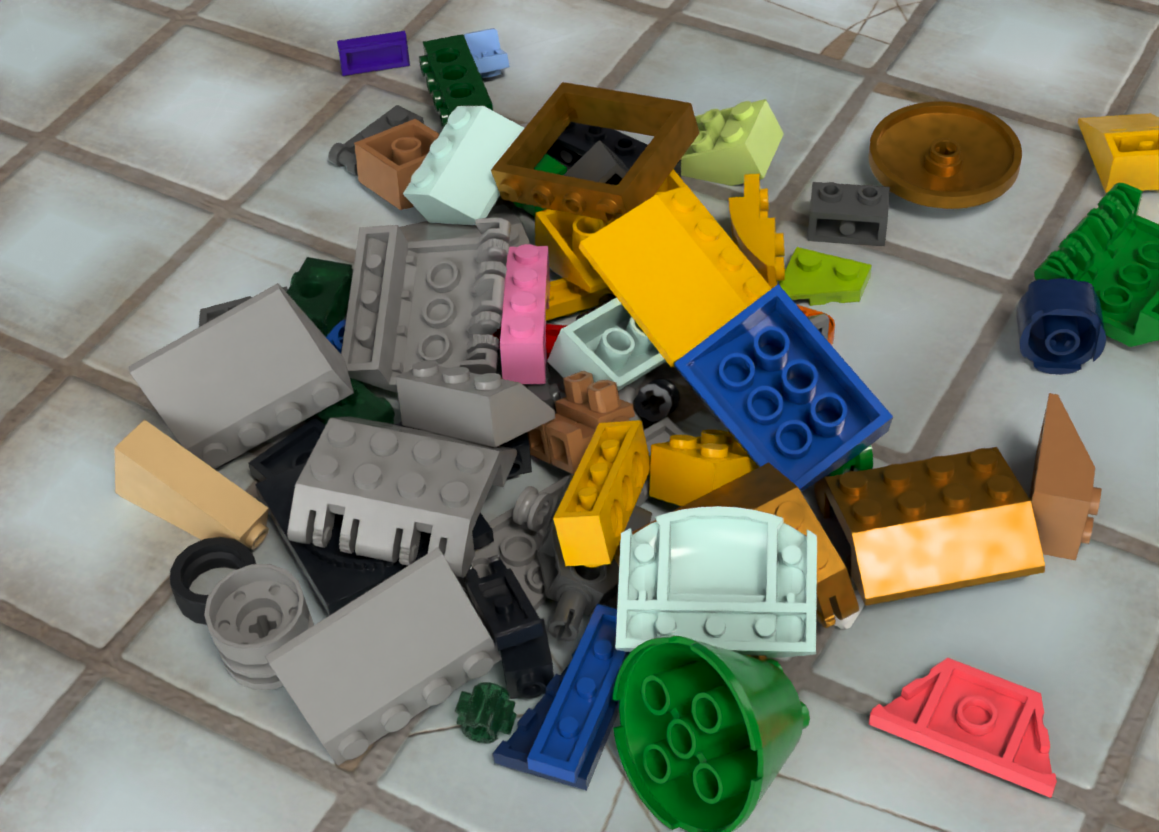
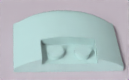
(719, 580)

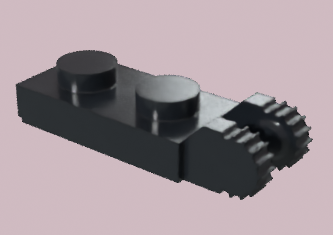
(503, 605)

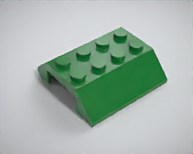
(1120, 260)

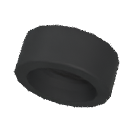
(198, 559)

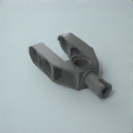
(578, 587)

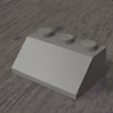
(468, 404)

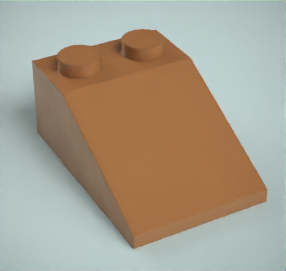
(1062, 485)

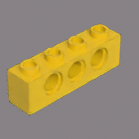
(602, 494)

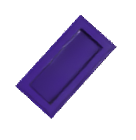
(373, 53)

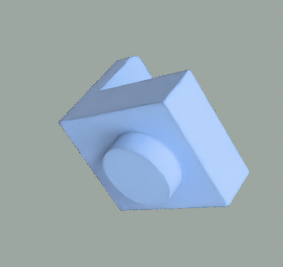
(487, 52)

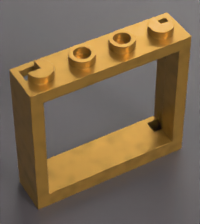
(665, 119)

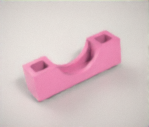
(525, 315)

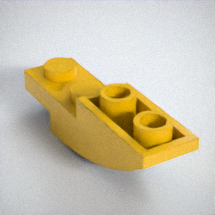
(755, 232)

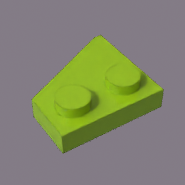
(824, 278)

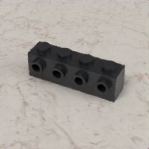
(580, 138)

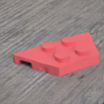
(975, 722)

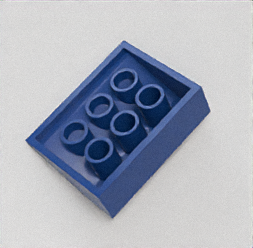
(785, 391)

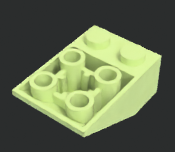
(733, 143)

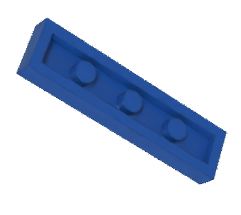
(580, 700)

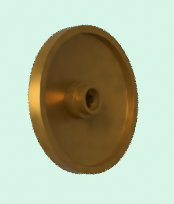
(945, 154)

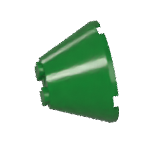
(703, 730)

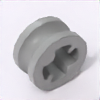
(532, 508)

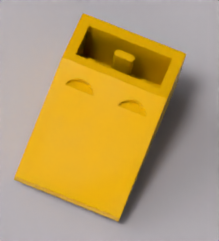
(1124, 149)
(696, 465)

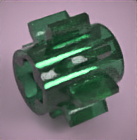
(485, 712)

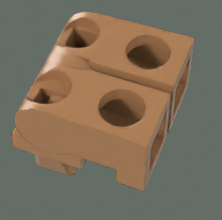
(577, 417)

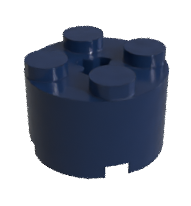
(1060, 325)

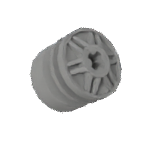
(252, 616)

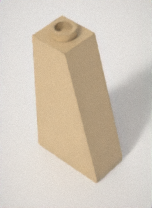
(184, 489)

